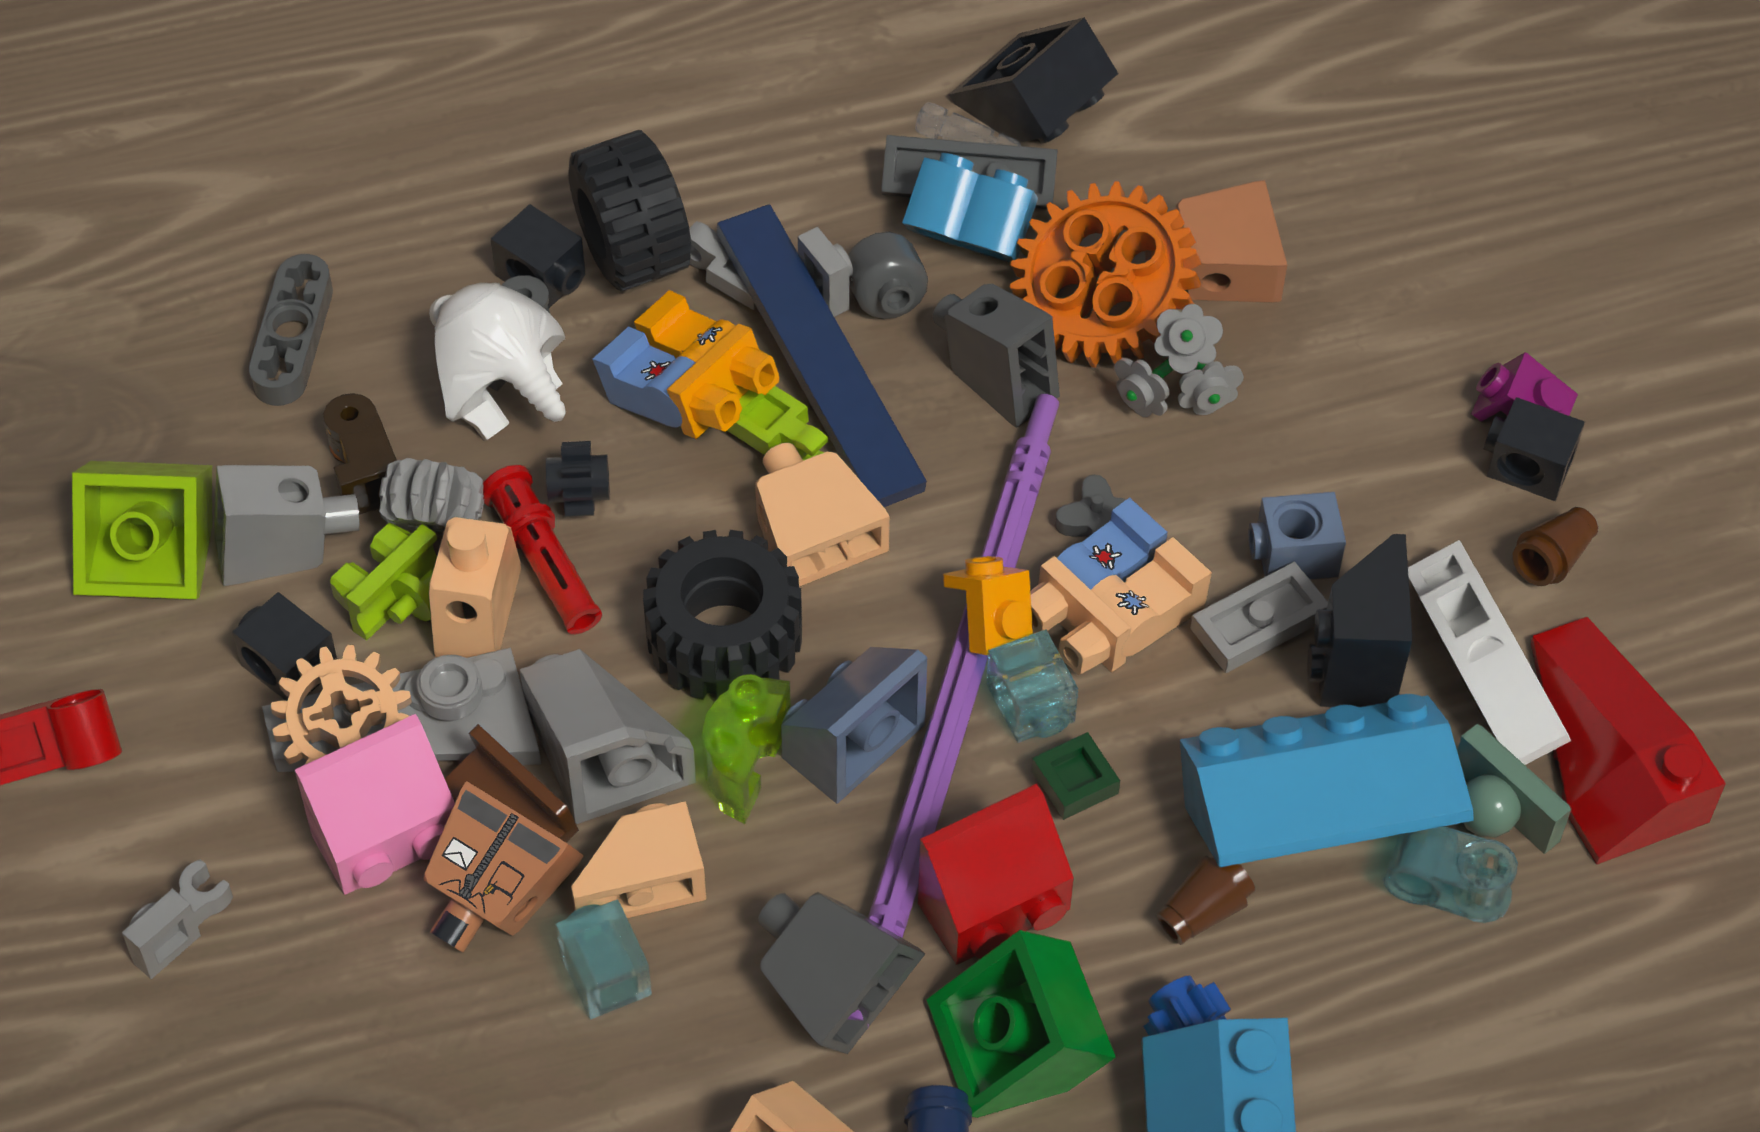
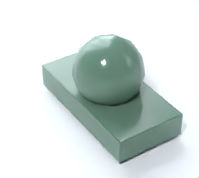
(1508, 793)

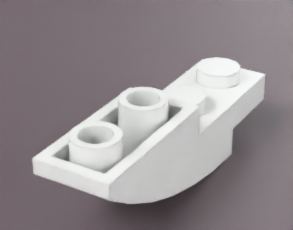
(1487, 654)

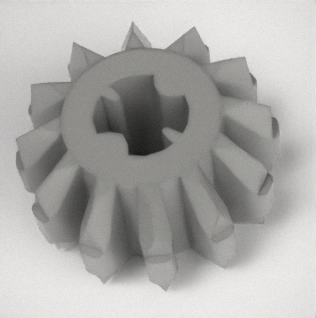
(429, 494)

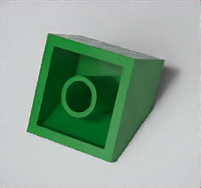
(1020, 1024)

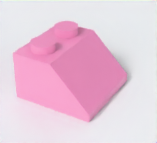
(376, 804)

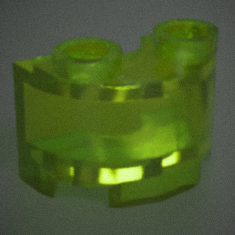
(737, 733)

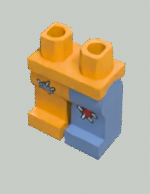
(684, 367)

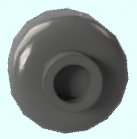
(886, 272)

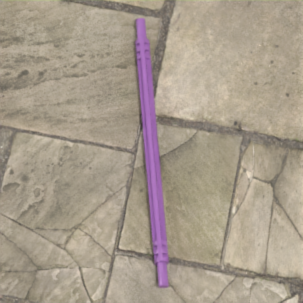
(959, 685)

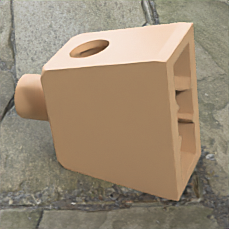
(818, 513)
(475, 567)

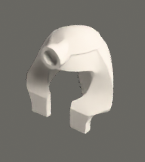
(491, 336)

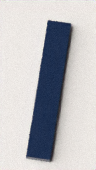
(820, 355)

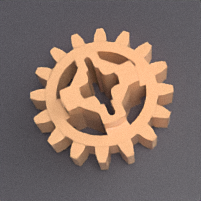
(316, 721)

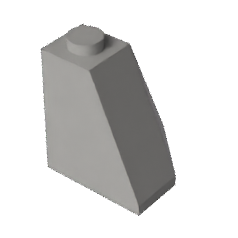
(602, 737)

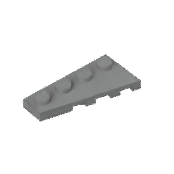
(500, 713)

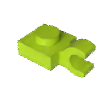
(777, 420)

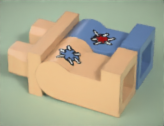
(1118, 590)

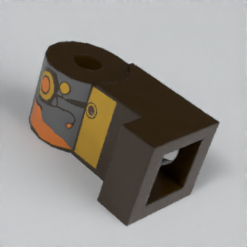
(362, 446)

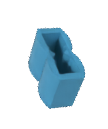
(970, 207)

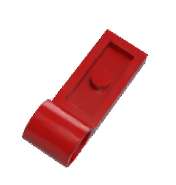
(57, 734)

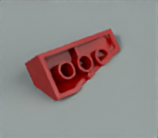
(1631, 759)

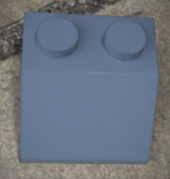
(857, 719)

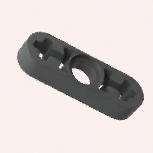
(297, 350)

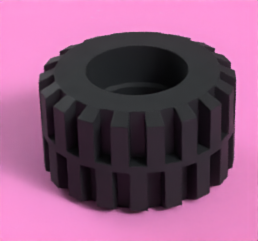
(629, 210)
(722, 574)

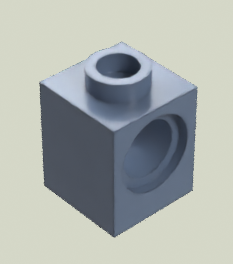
(1310, 518)

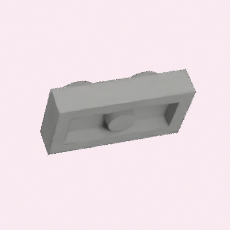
(1258, 617)

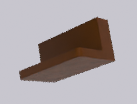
(508, 781)

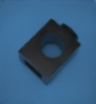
(542, 249)
(1533, 448)
(277, 636)

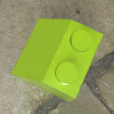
(141, 529)

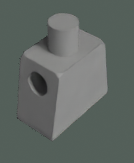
(274, 520)

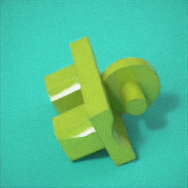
(395, 586)

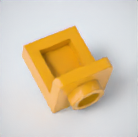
(996, 602)

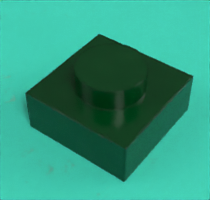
(1075, 775)

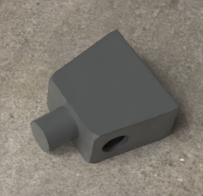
(1000, 349)
(832, 965)

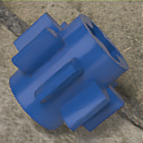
(1184, 1005)

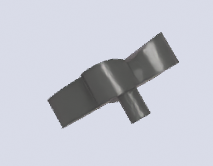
(1091, 512)

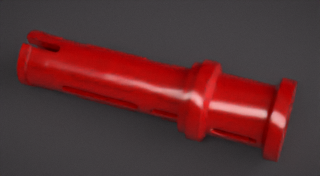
(532, 532)

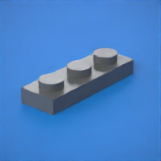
(906, 154)

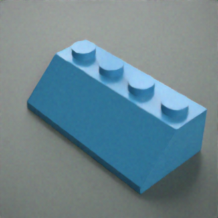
(1324, 780)
(1220, 1077)

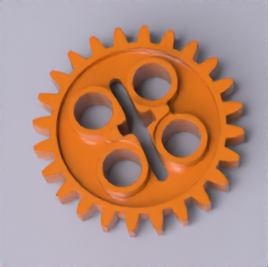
(1152, 286)

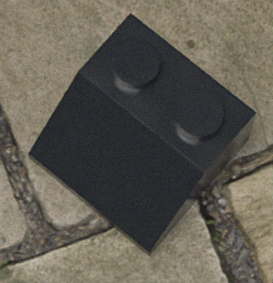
(1038, 81)
(1364, 631)

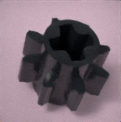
(577, 478)

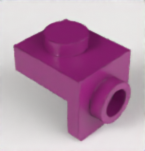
(1523, 379)

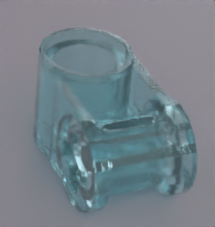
(1449, 869)

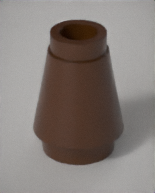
(1554, 546)
(1205, 899)

